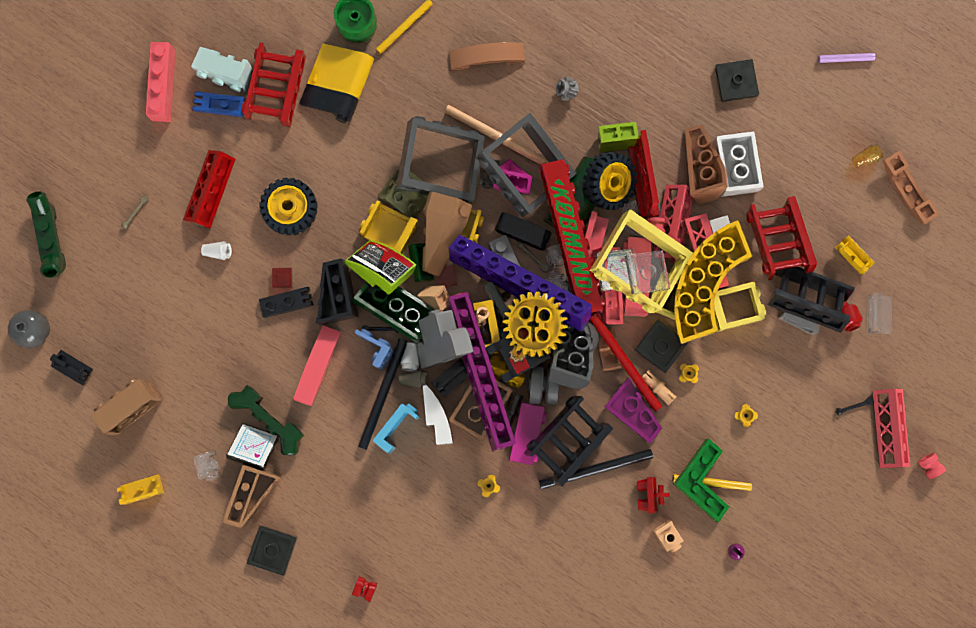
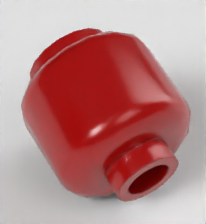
(855, 316)

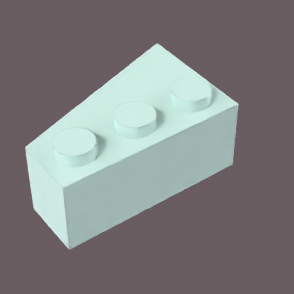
(223, 69)

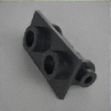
(71, 367)
(451, 378)

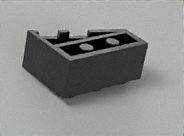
(336, 294)

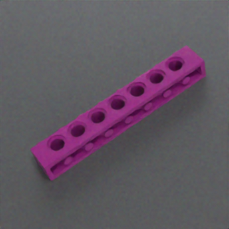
(482, 376)

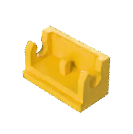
(140, 489)

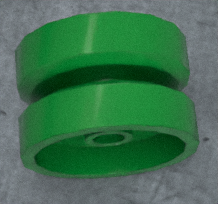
(355, 20)

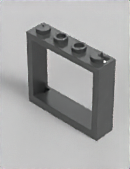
(438, 127)
(499, 178)

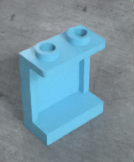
(382, 437)

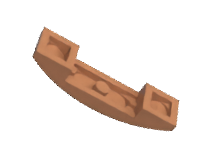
(486, 54)
(907, 188)

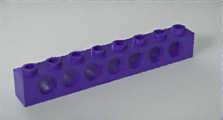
(517, 279)

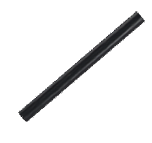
(382, 394)
(602, 467)

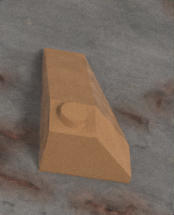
(444, 222)

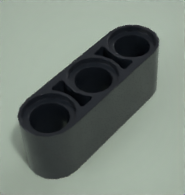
(523, 231)

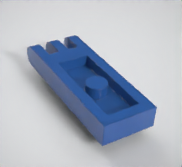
(218, 104)

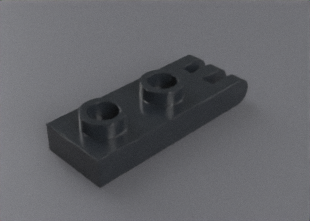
(285, 302)

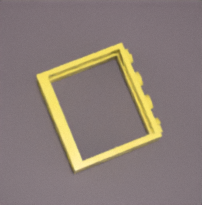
(657, 237)

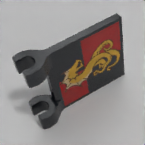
(515, 359)

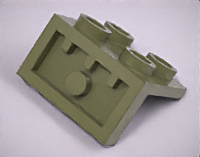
(405, 201)

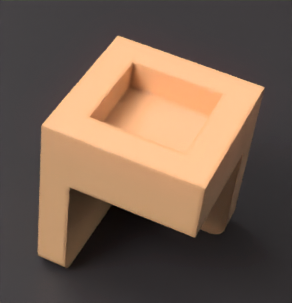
(434, 296)

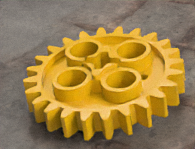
(517, 322)

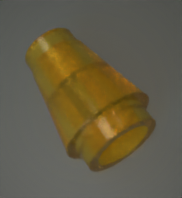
(868, 156)

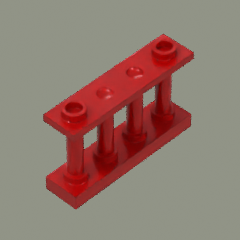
(292, 79)
(795, 226)

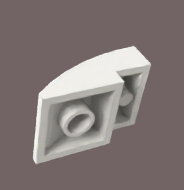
(437, 417)

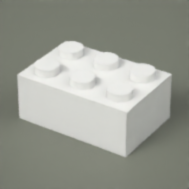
(741, 163)

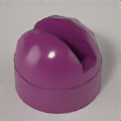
(734, 555)

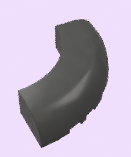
(572, 359)

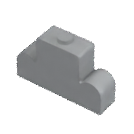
(441, 339)

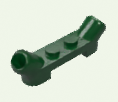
(46, 233)
(249, 398)

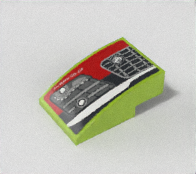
(381, 265)

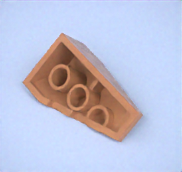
(705, 166)

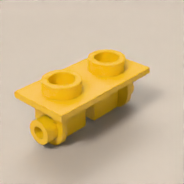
(854, 255)
(499, 369)

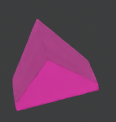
(517, 176)

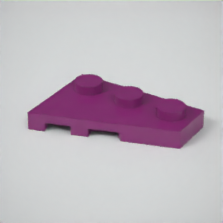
(633, 412)

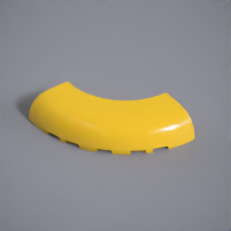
(702, 279)

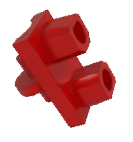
(651, 503)

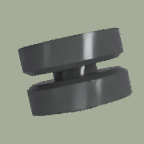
(539, 383)

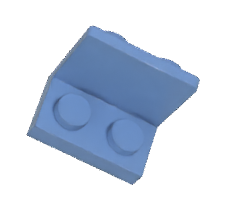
(380, 357)

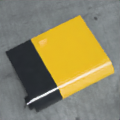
(337, 81)

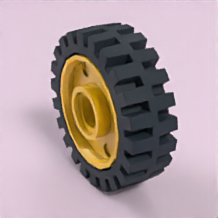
(610, 180)
(291, 220)

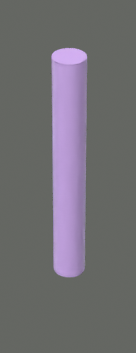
(846, 57)

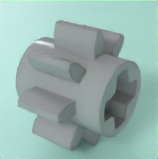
(567, 88)

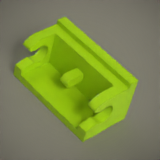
(617, 136)

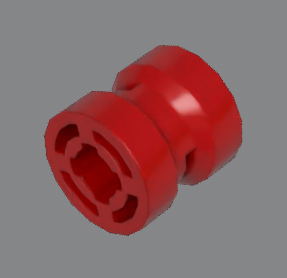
(369, 590)

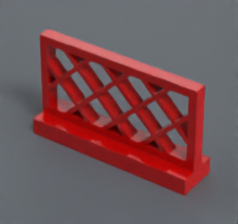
(646, 188)

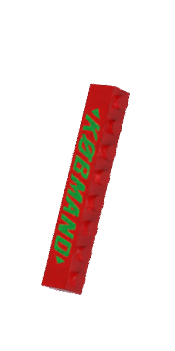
(569, 233)

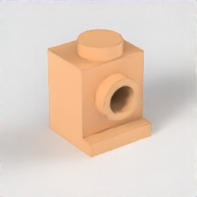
(663, 531)

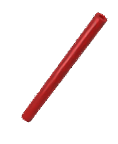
(625, 362)

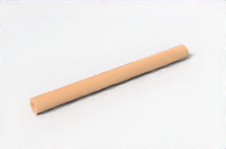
(494, 134)

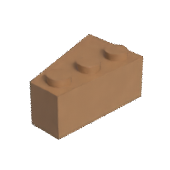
(248, 493)

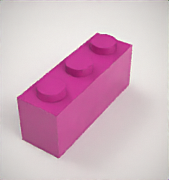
(526, 430)

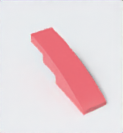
(317, 365)

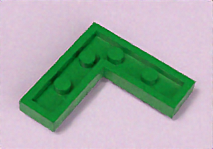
(691, 483)

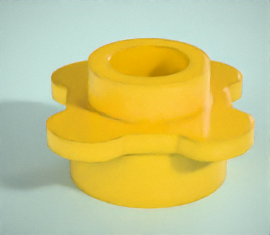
(693, 369)
(746, 422)
(483, 484)

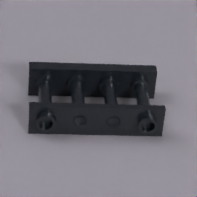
(807, 309)
(574, 459)

